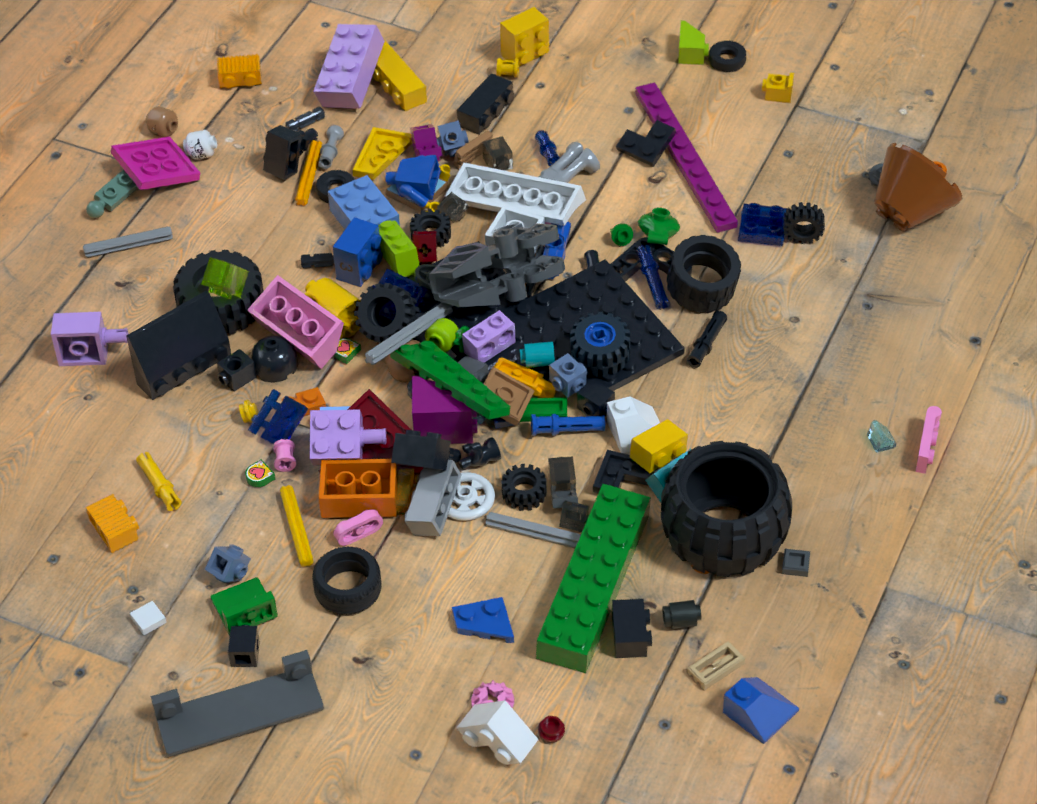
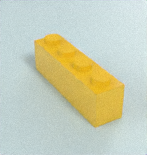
(399, 79)

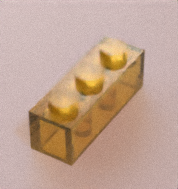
(405, 488)

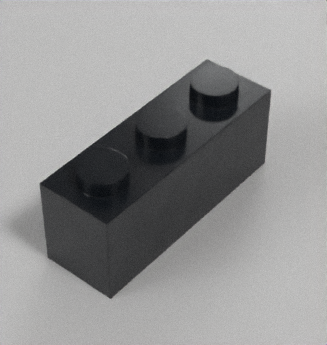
(485, 103)

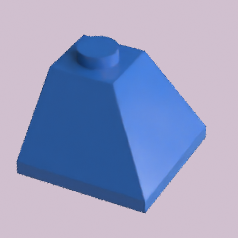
(758, 708)

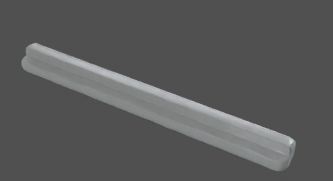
(532, 529)

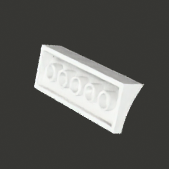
(495, 188)

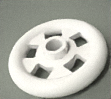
(485, 501)

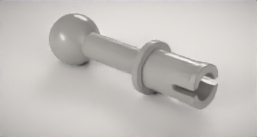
(329, 151)

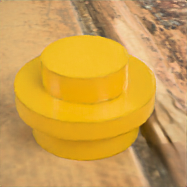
(247, 411)

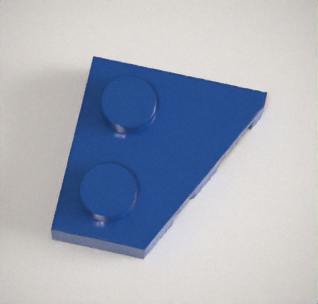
(483, 619)

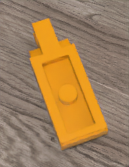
(528, 377)

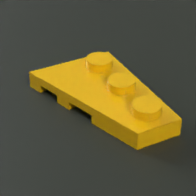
(380, 151)

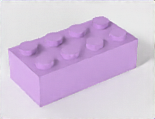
(349, 66)

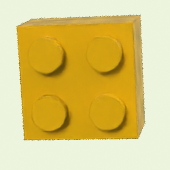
(525, 36)

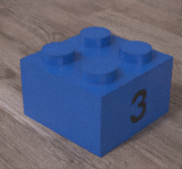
(357, 252)

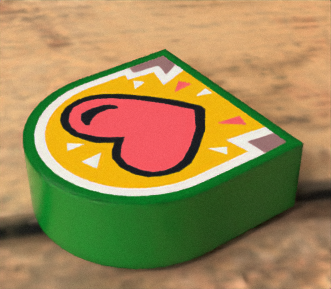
(347, 350)
(259, 474)

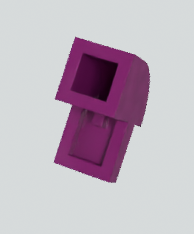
(425, 141)

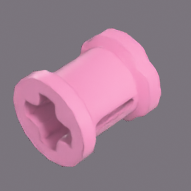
(284, 455)

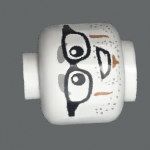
(199, 144)

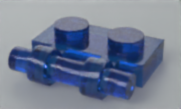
(283, 422)

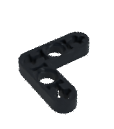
(629, 269)

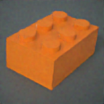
(357, 486)

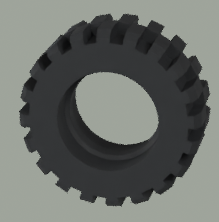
(231, 312)

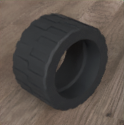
(706, 252)

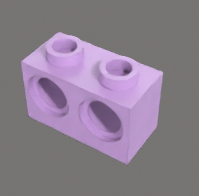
(489, 337)

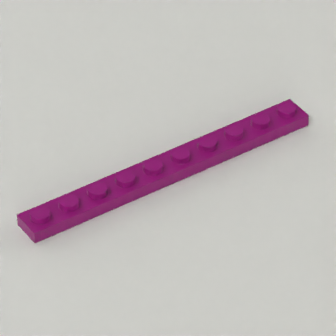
(688, 160)

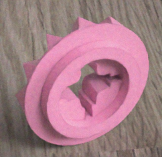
(497, 690)

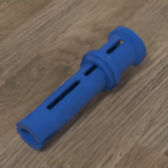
(555, 424)

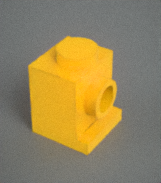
(778, 87)

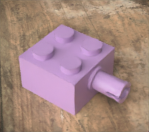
(83, 338)
(340, 435)

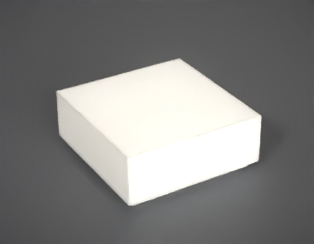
(148, 618)

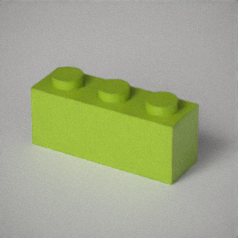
(398, 248)

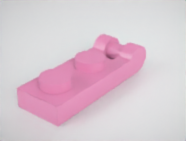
(929, 438)

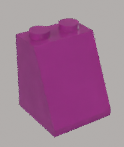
(441, 413)

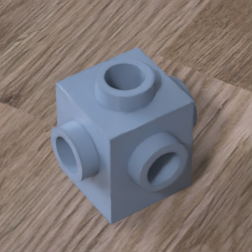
(449, 132)
(567, 375)
(228, 563)

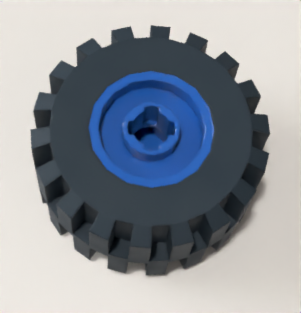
(600, 343)

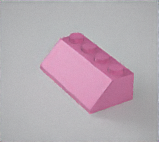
(298, 320)

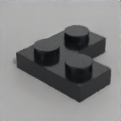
(647, 148)
(619, 467)

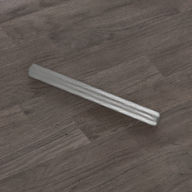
(407, 333)

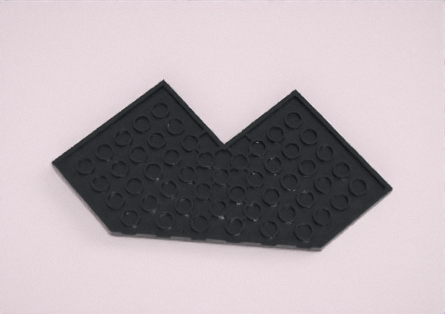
(554, 311)

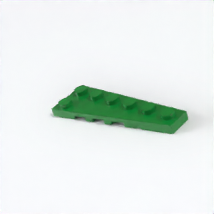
(451, 376)

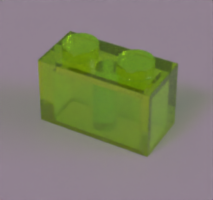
(224, 278)

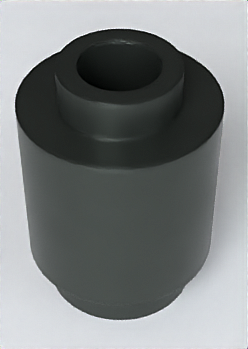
(681, 614)

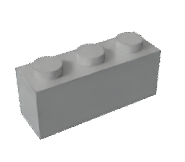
(432, 500)

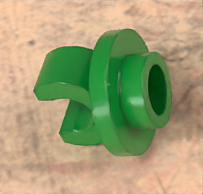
(621, 234)

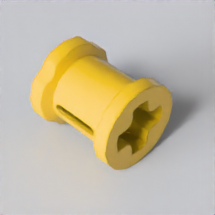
(507, 67)

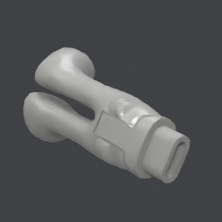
(577, 159)

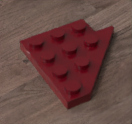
(379, 416)

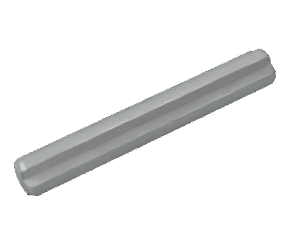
(127, 241)

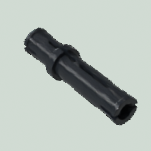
(703, 345)

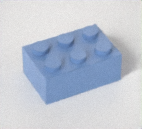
(362, 201)

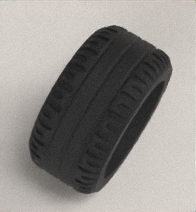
(345, 560)

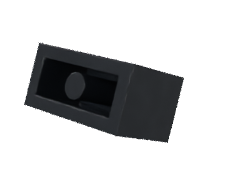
(629, 628)

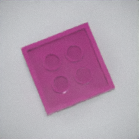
(155, 163)

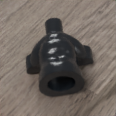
(480, 455)

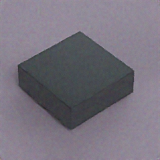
(559, 497)
(796, 562)

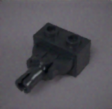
(284, 148)
(423, 451)

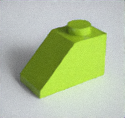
(692, 45)

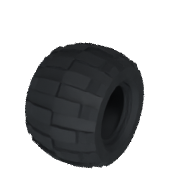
(727, 477)

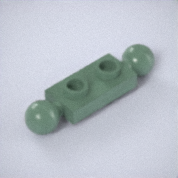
(111, 194)

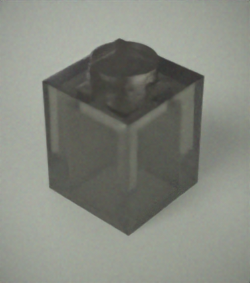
(498, 154)
(561, 474)

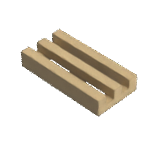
(719, 669)

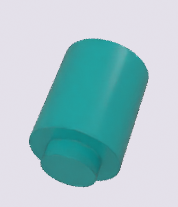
(537, 354)

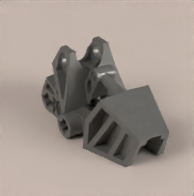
(459, 278)

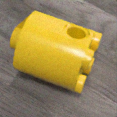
(336, 301)

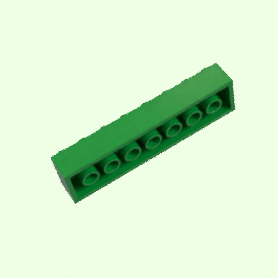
(593, 578)

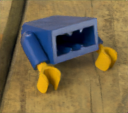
(418, 179)

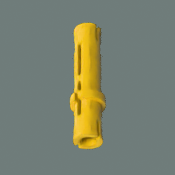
(162, 486)

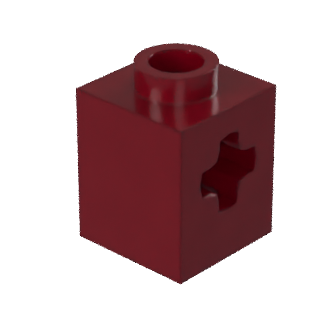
(430, 239)

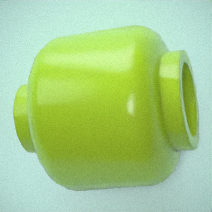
(442, 333)

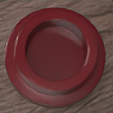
(551, 729)

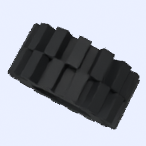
(804, 214)
(432, 220)
(524, 476)

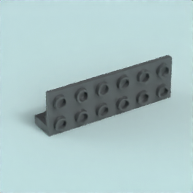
(238, 709)

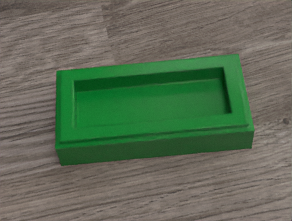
(545, 407)

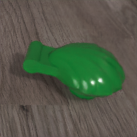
(658, 226)

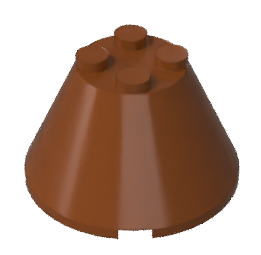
(912, 188)

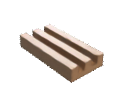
(471, 150)

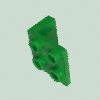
(245, 604)

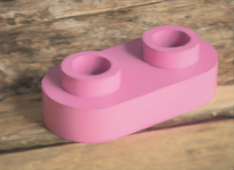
(358, 527)

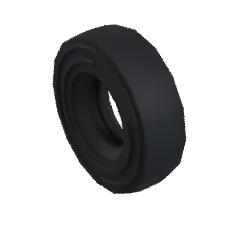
(727, 47)
(329, 178)

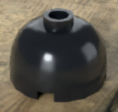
(274, 358)

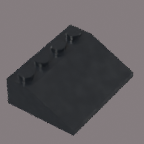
(178, 346)

